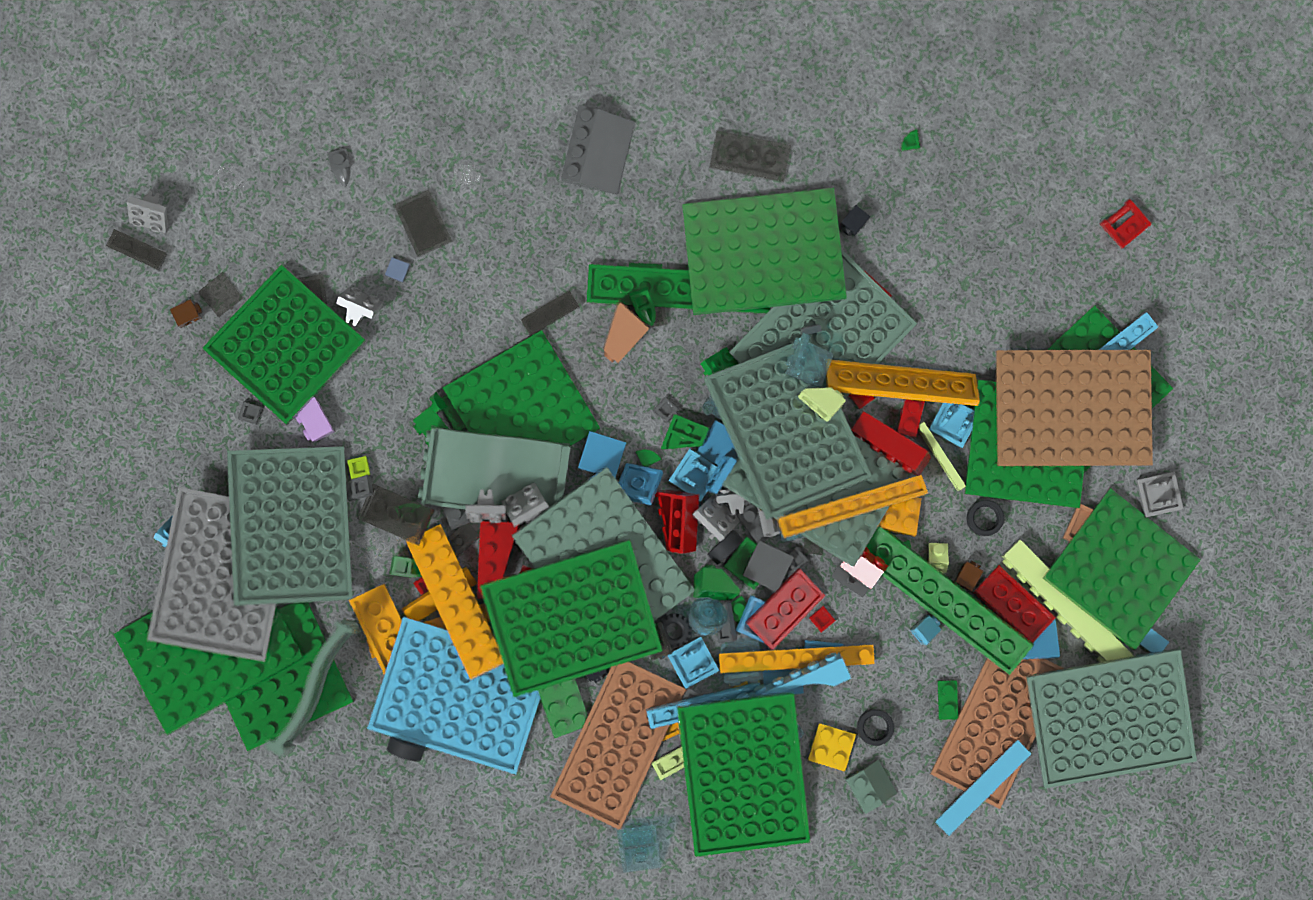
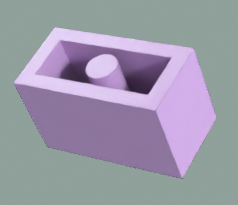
(314, 421)

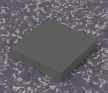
(768, 566)

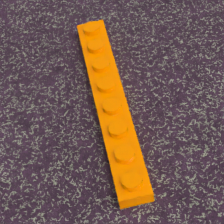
(852, 506)
(792, 658)

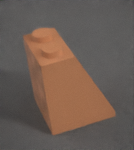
(623, 333)

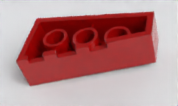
(892, 444)
(494, 551)

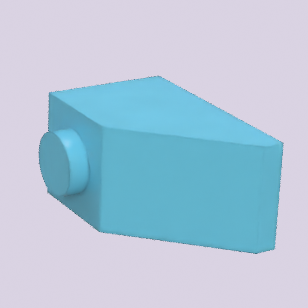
(926, 629)

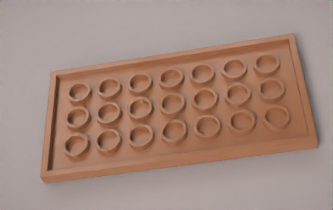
(988, 724)
(616, 746)

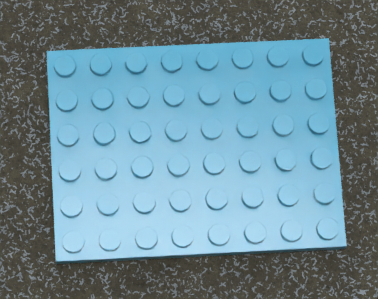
(438, 706)

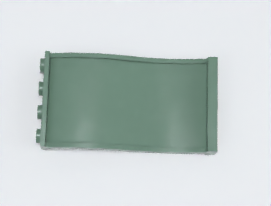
(470, 462)
(284, 744)

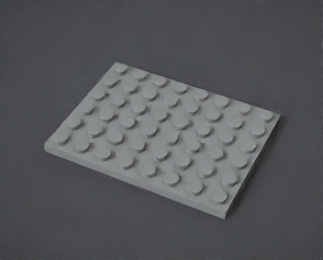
(196, 585)

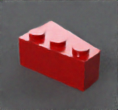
(678, 520)

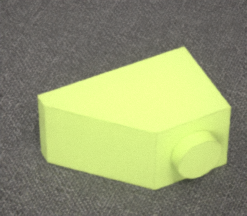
(823, 401)

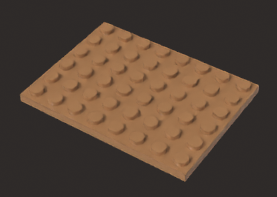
(1074, 408)

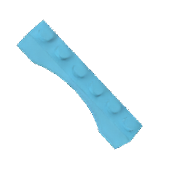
(827, 671)

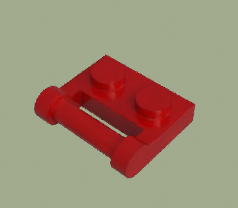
(1129, 229)

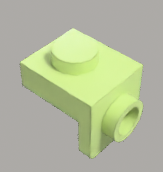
(938, 556)

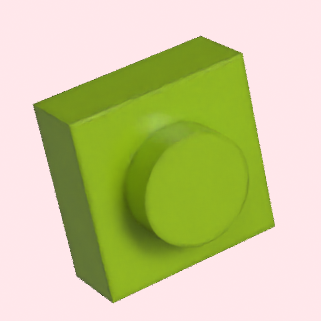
(359, 467)

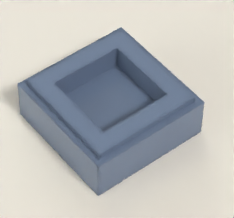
(397, 269)

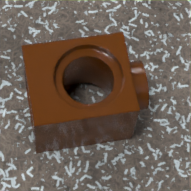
(186, 313)
(969, 575)

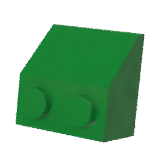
(714, 584)

